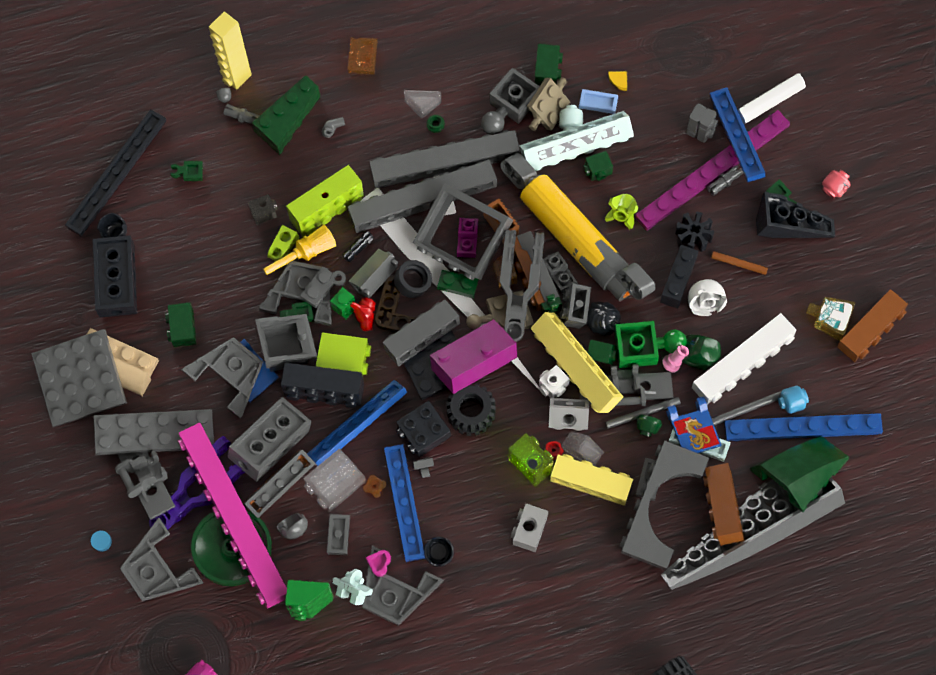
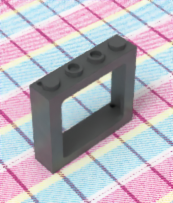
(433, 220)

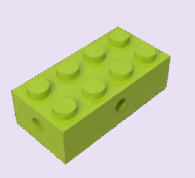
(325, 201)

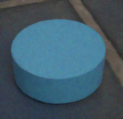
(101, 541)

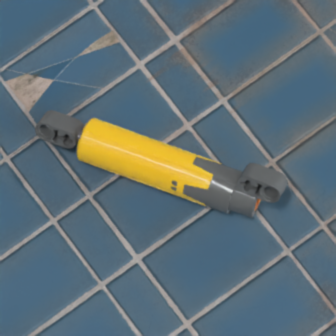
(577, 232)

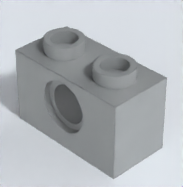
(560, 407)
(529, 539)

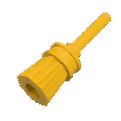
(306, 248)

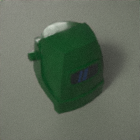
(703, 352)

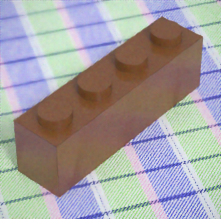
(872, 326)
(724, 504)

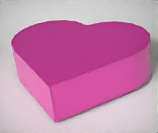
(378, 562)

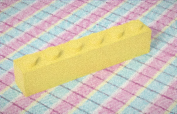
(230, 50)
(576, 363)

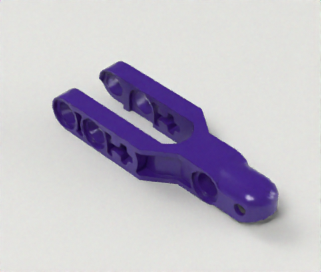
(180, 498)

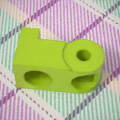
(283, 243)

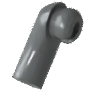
(331, 125)

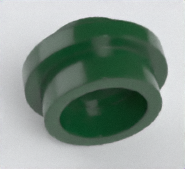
(435, 119)

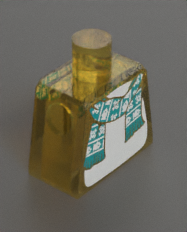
(832, 316)

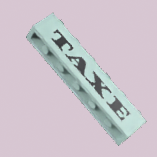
(577, 140)

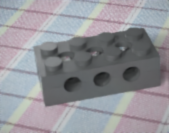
(269, 439)

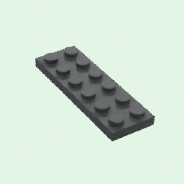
(147, 430)

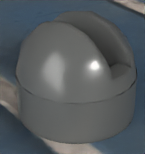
(224, 95)

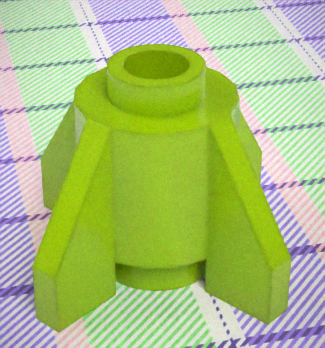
(623, 209)

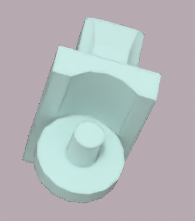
(352, 583)

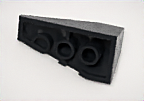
(785, 219)

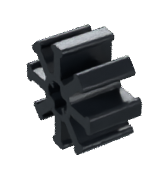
(703, 229)

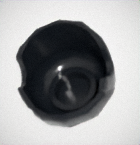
(112, 226)
(439, 551)

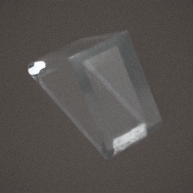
(422, 101)
(582, 447)

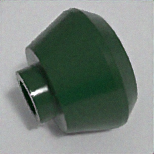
(648, 425)

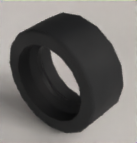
(407, 290)

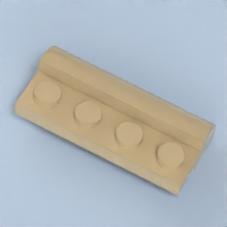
(132, 365)

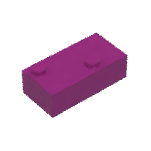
(473, 356)

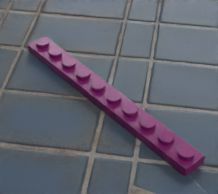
(708, 173)

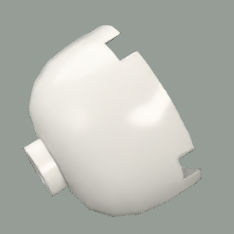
(706, 297)

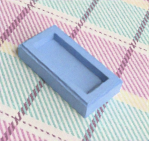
(598, 101)

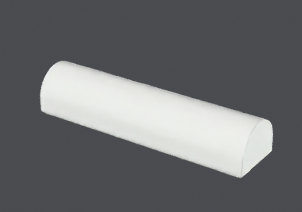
(771, 98)

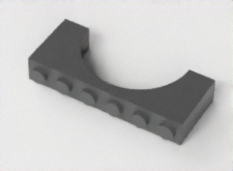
(671, 463)

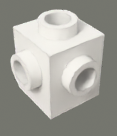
(553, 382)

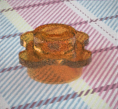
(373, 480)

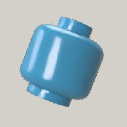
(793, 399)

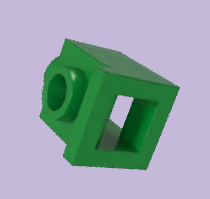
(341, 303)

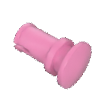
(673, 360)

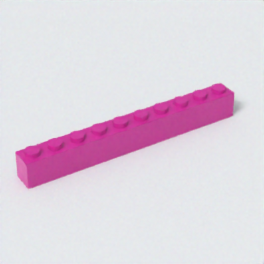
(234, 516)

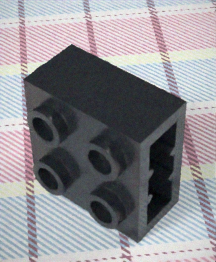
(423, 429)

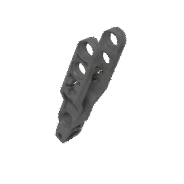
(517, 305)

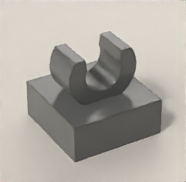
(423, 465)

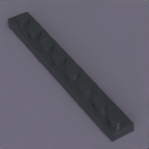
(115, 173)

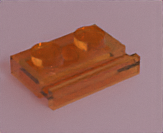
(362, 55)

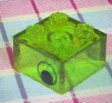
(531, 459)

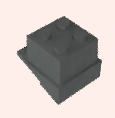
(285, 340)

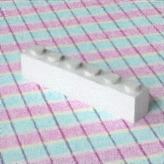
(744, 358)

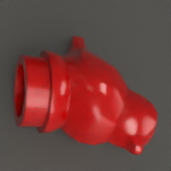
(364, 313)

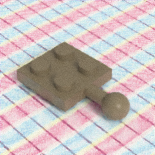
(497, 309)

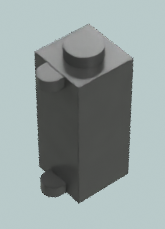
(374, 273)

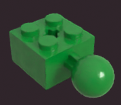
(645, 336)

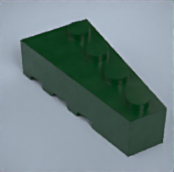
(286, 114)

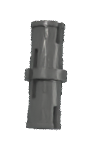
(242, 115)
(724, 180)

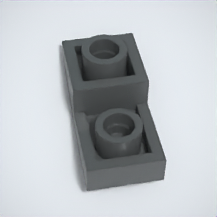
(559, 271)

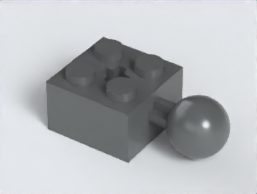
(510, 99)

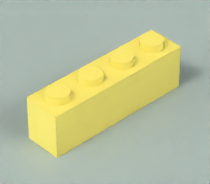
(591, 479)

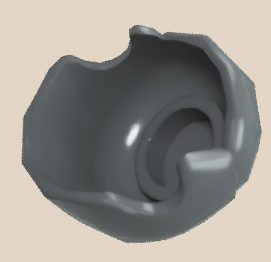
(292, 526)

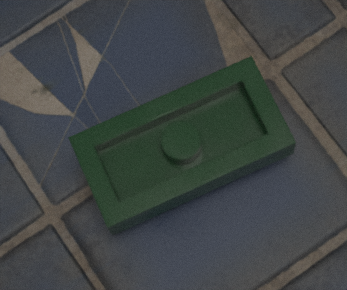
(457, 284)

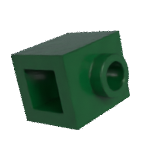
(598, 166)
(602, 352)

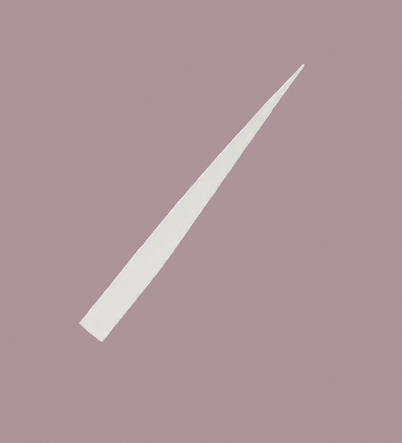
(403, 235)

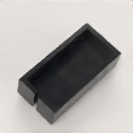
(322, 385)

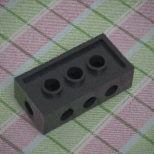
(104, 271)

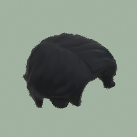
(603, 318)

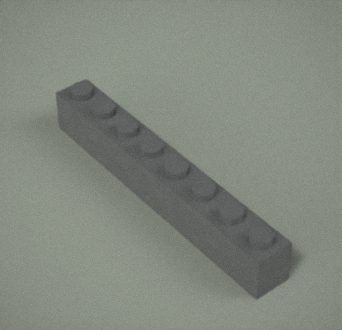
(442, 159)
(419, 196)

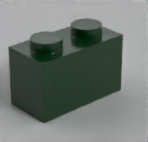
(547, 63)
(181, 324)

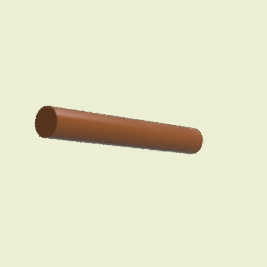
(740, 263)

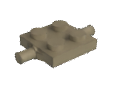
(548, 103)

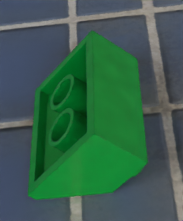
(307, 598)

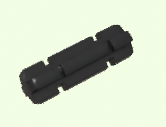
(357, 246)

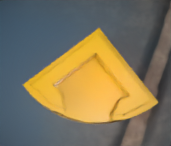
(618, 79)

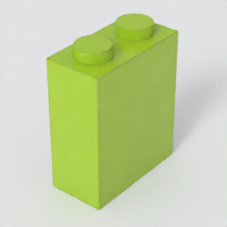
(343, 353)

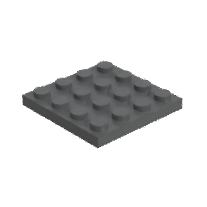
(79, 378)

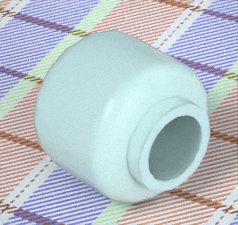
(570, 117)

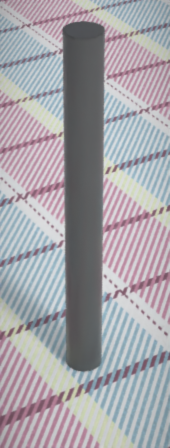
(746, 408)
(646, 411)

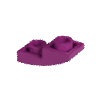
(467, 237)

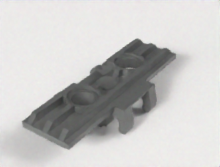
(629, 383)
(150, 475)

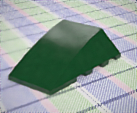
(803, 469)

